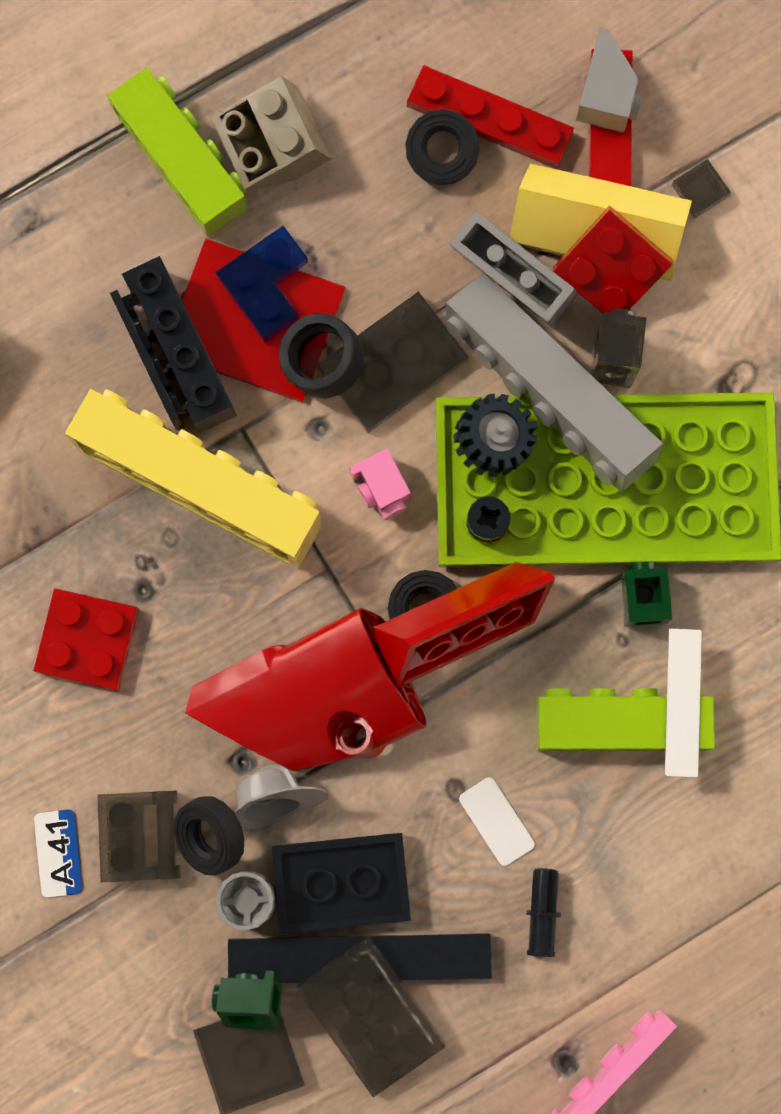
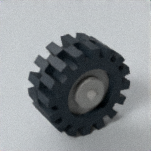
(495, 435)

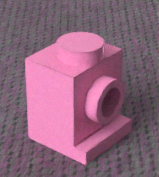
(381, 484)

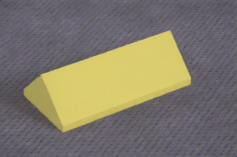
(560, 206)

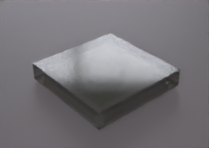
(248, 1063)

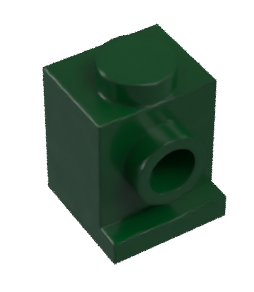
(656, 580)
(248, 1001)

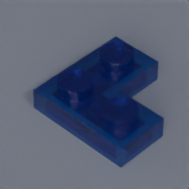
(254, 277)

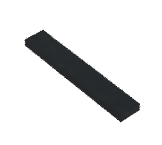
(409, 955)

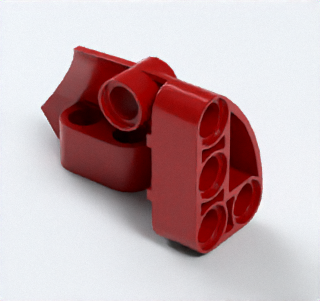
(311, 698)

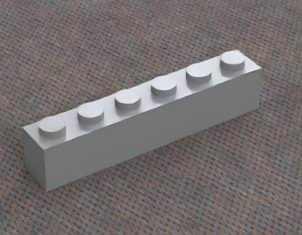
(552, 383)

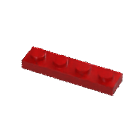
(493, 116)

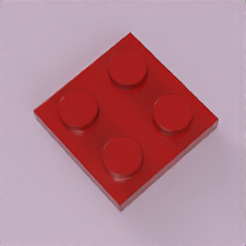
(612, 263)
(86, 639)

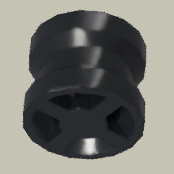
(485, 530)

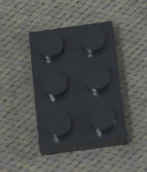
(341, 883)

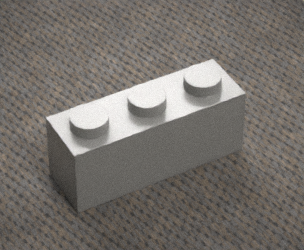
(514, 269)

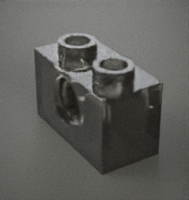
(618, 347)

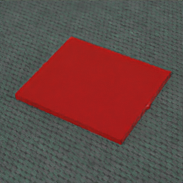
(232, 340)

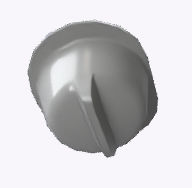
(272, 796)

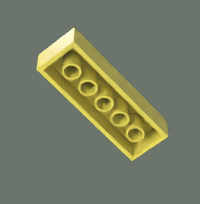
(195, 478)

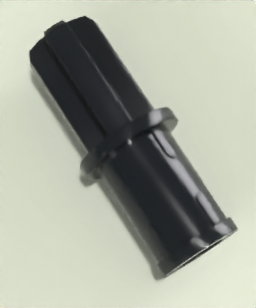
(543, 912)

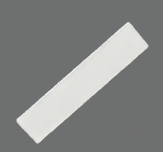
(683, 703)

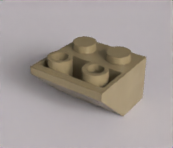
(271, 135)

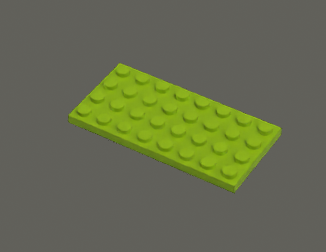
(699, 503)

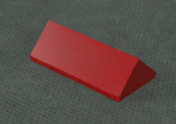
(462, 621)

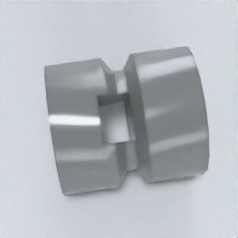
(246, 900)

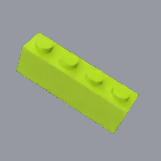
(178, 151)
(611, 721)

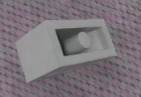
(609, 87)

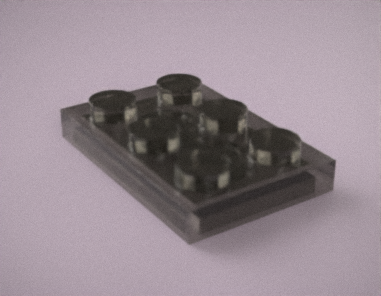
(402, 360)
(371, 1016)

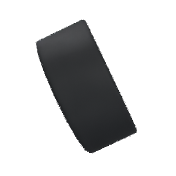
(296, 340)

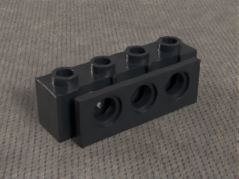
(187, 357)

